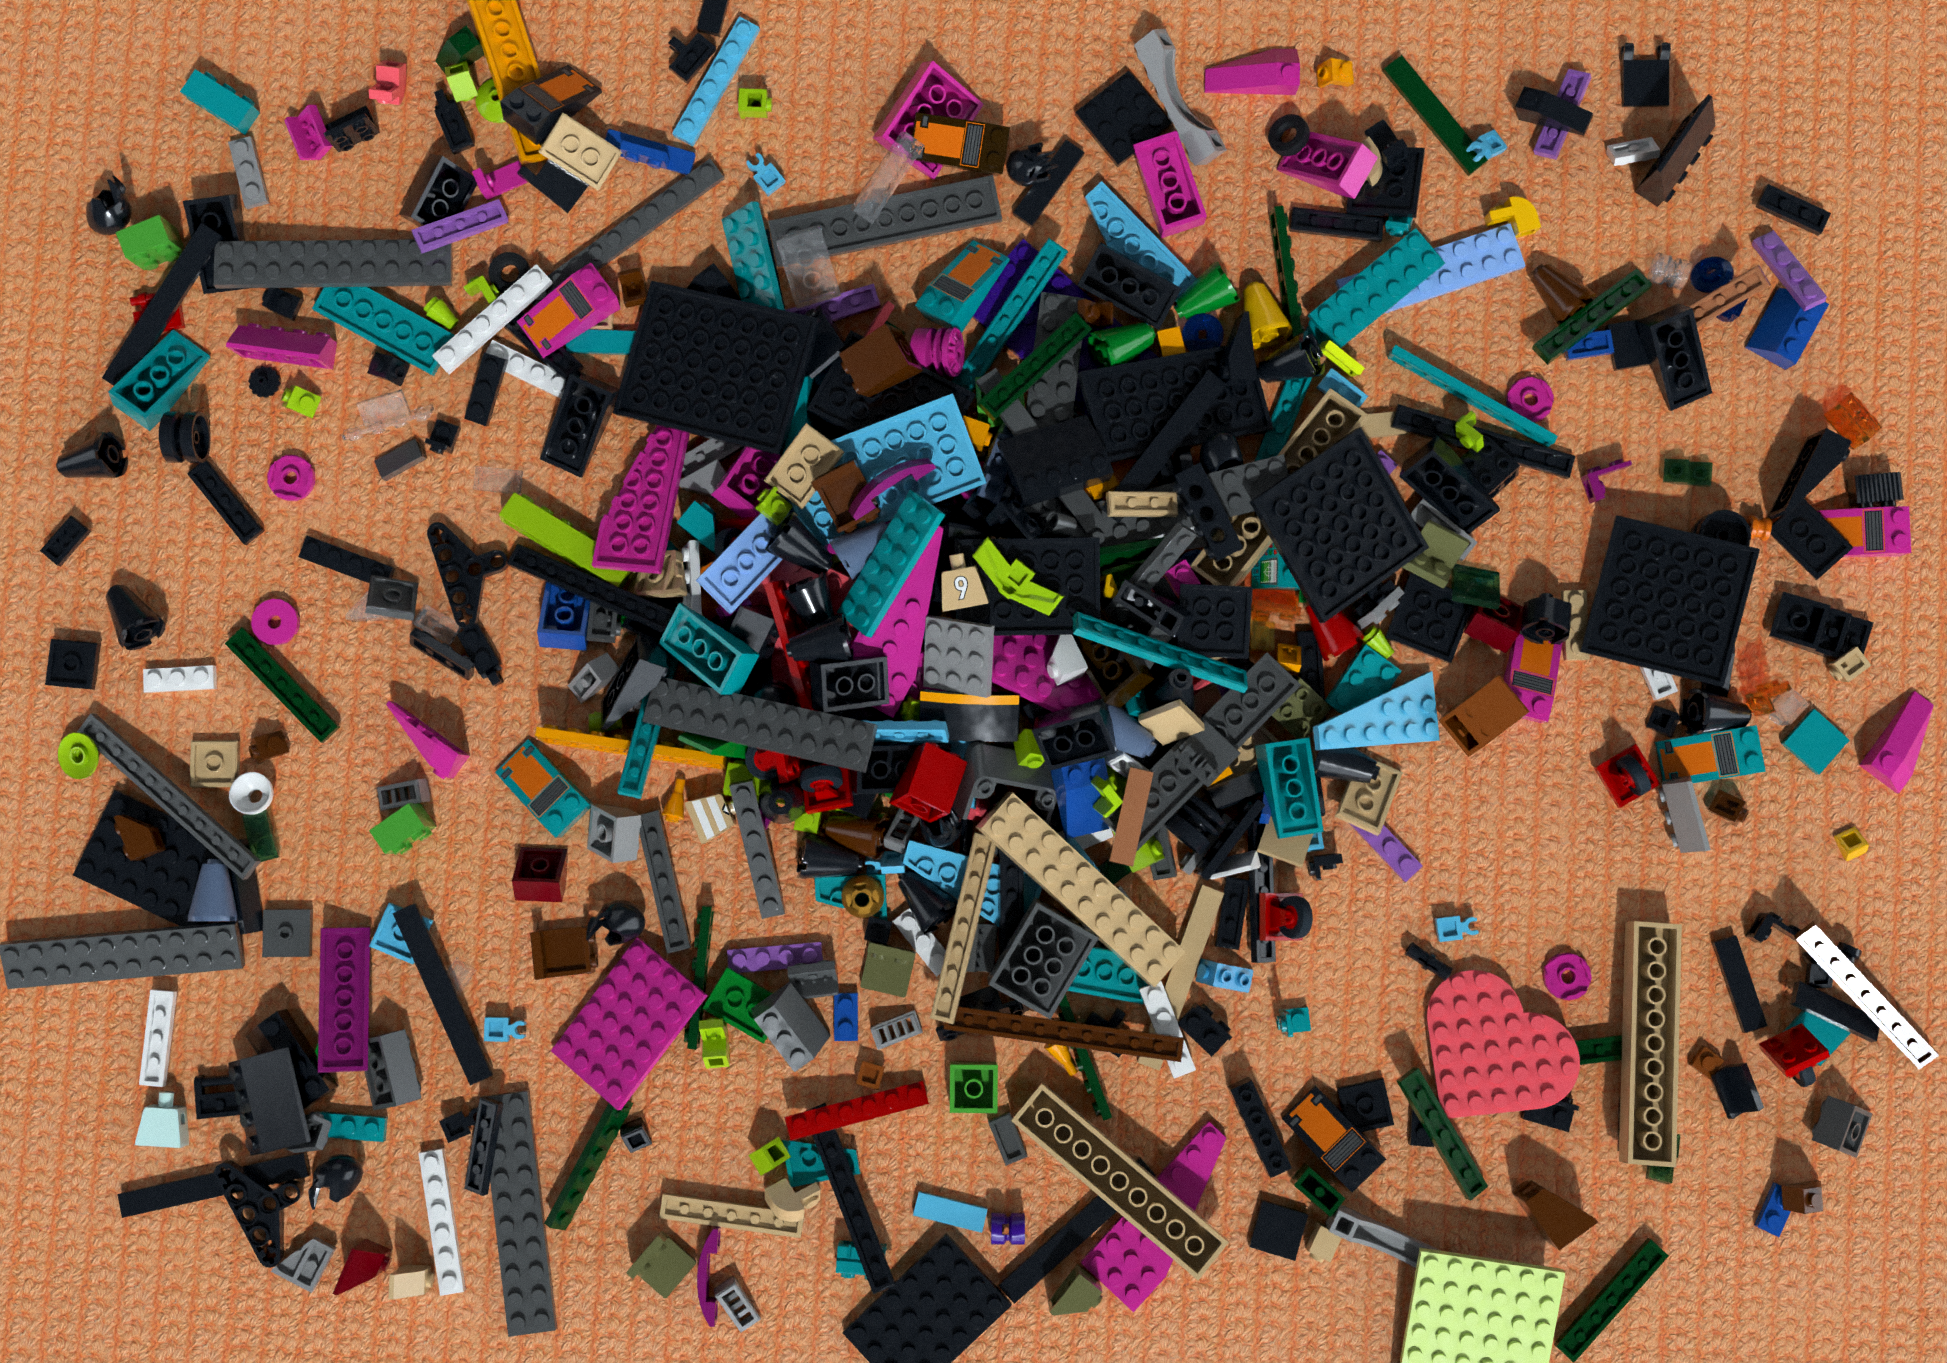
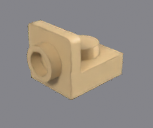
(1849, 665)

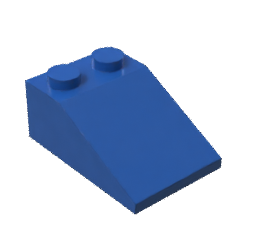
(563, 620)
(1078, 795)

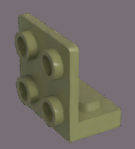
(1441, 556)
(1301, 711)
(888, 969)
(662, 1265)

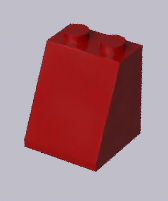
(929, 782)

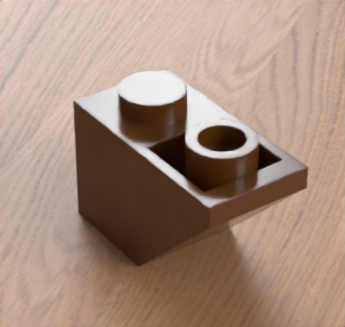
(138, 837)

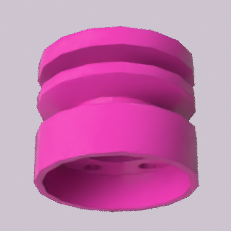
(939, 350)

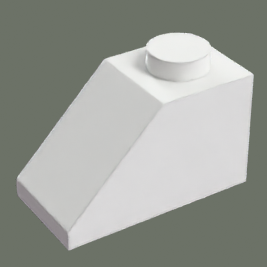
(1066, 661)

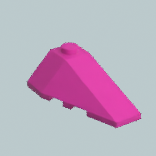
(1262, 73)
(1898, 747)
(436, 749)

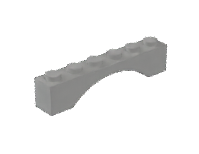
(1158, 57)
(1369, 1232)

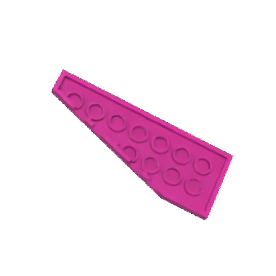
(641, 515)
(903, 627)
(1127, 1258)

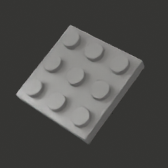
(958, 656)

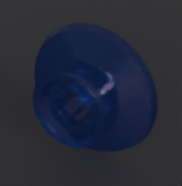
(1709, 282)
(1202, 322)

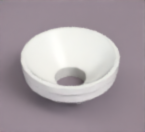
(243, 788)

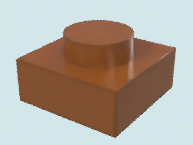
(1706, 1062)
(870, 1074)

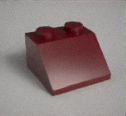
(1496, 627)
(540, 874)

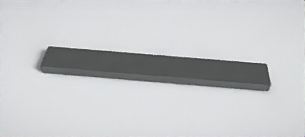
(1020, 422)

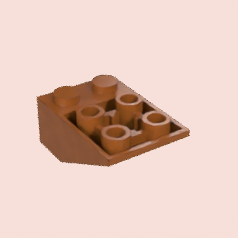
(1483, 715)

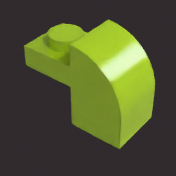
(715, 1043)

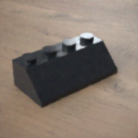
(759, 631)
(281, 1032)

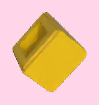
(1851, 843)

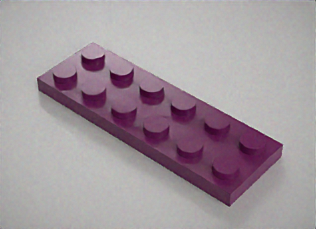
(343, 1000)

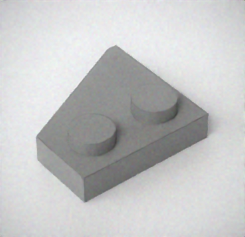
(1376, 613)
(306, 1264)

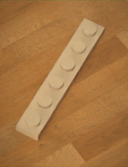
(726, 1215)

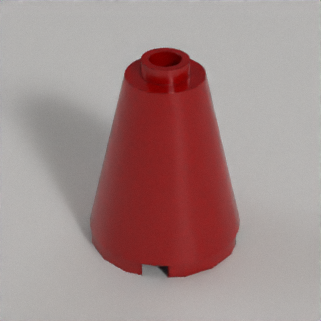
(1335, 634)

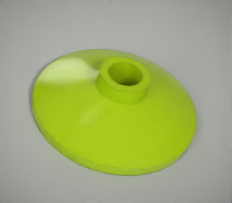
(485, 104)
(78, 755)

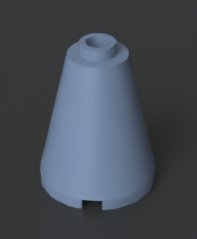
(857, 546)
(1130, 734)
(213, 894)

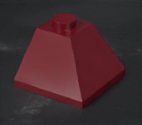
(363, 1263)

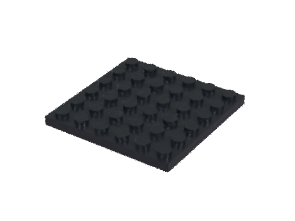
(1339, 525)
(1669, 600)

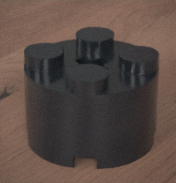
(1546, 619)

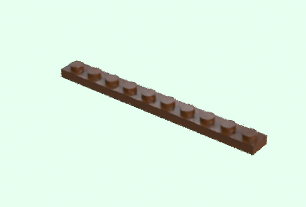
(1067, 1033)

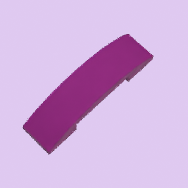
(862, 503)
(708, 1304)

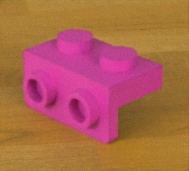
(308, 134)

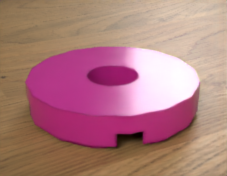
(1535, 387)
(301, 487)
(262, 617)
(1553, 972)

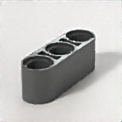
(1053, 525)

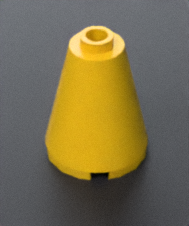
(1266, 317)

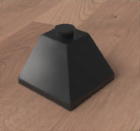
(713, 282)

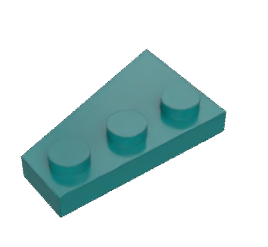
(829, 891)
(806, 1164)

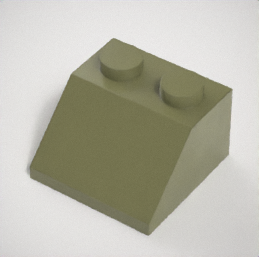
(1076, 1293)

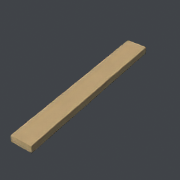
(963, 929)
(1193, 943)

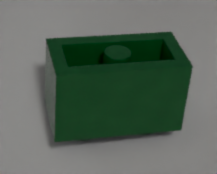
(1317, 1189)

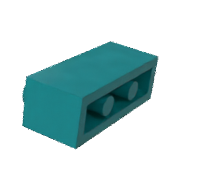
(220, 101)

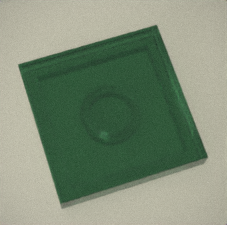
(1475, 586)

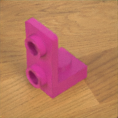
(499, 180)

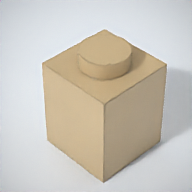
(1322, 1243)

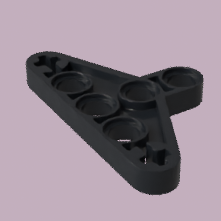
(460, 561)
(266, 1219)

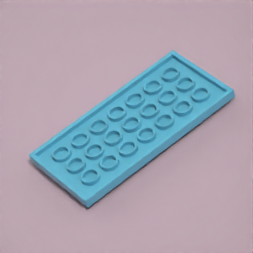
(923, 432)

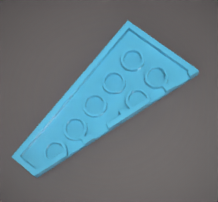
(1133, 239)
(1390, 718)
(948, 870)

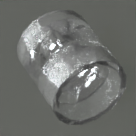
(1670, 271)

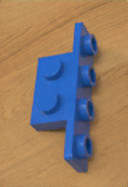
(651, 152)

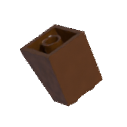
(880, 361)
(1552, 1215)

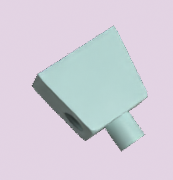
(163, 1124)

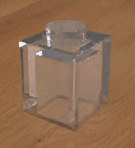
(1788, 707)

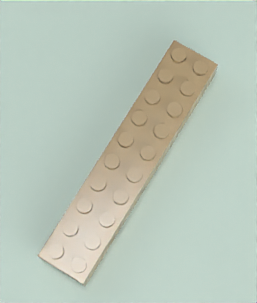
(1323, 427)
(1080, 888)
(1650, 1044)
(1120, 1181)

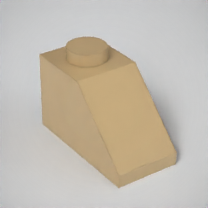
(410, 1281)

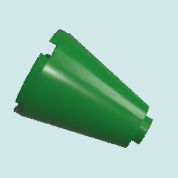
(1207, 293)
(1120, 344)

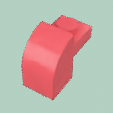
(389, 83)

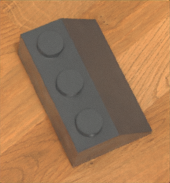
(791, 1026)
(391, 1071)

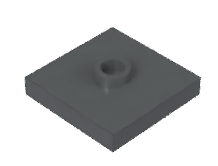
(392, 597)
(287, 932)

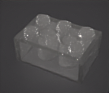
(808, 266)

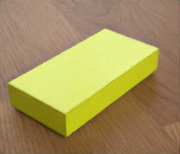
(1341, 358)

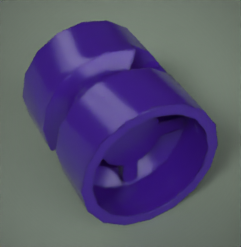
(1016, 1228)

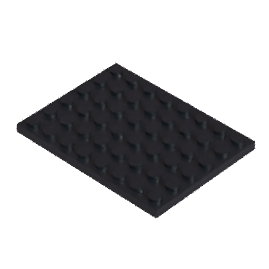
(717, 367)

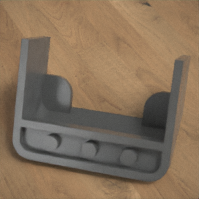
(998, 764)

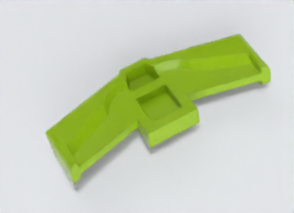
(1014, 579)

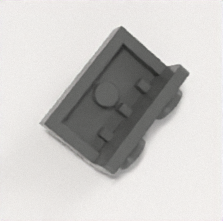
(602, 624)
(983, 949)
(814, 979)
(318, 1132)

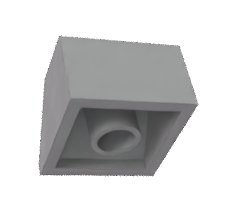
(614, 832)

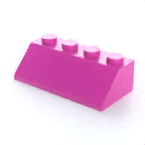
(283, 346)

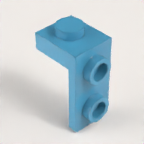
(1224, 975)

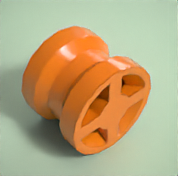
(1760, 527)

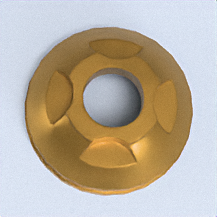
(867, 885)

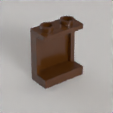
(838, 491)
(563, 952)

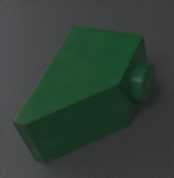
(460, 48)

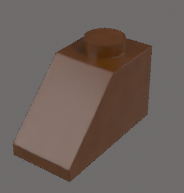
(1803, 1197)

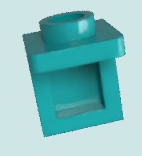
(1398, 226)

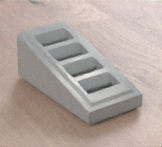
(418, 793)
(895, 840)
(890, 1041)
(725, 1288)

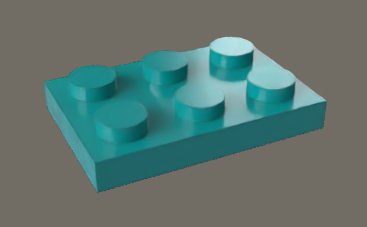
(1362, 680)

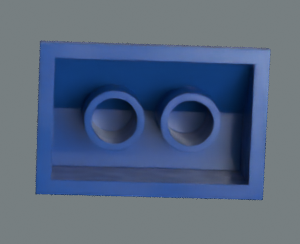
(1784, 329)

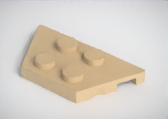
(667, 584)

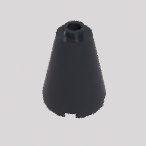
(1293, 360)
(94, 458)
(799, 545)
(811, 599)
(132, 618)
(823, 642)
(1173, 687)
(1709, 712)
(1346, 765)
(792, 795)
(826, 858)
(926, 901)

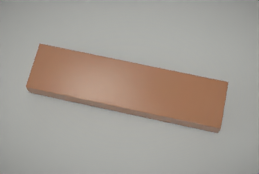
(1729, 295)
(1131, 816)

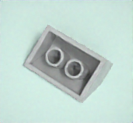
(1684, 815)

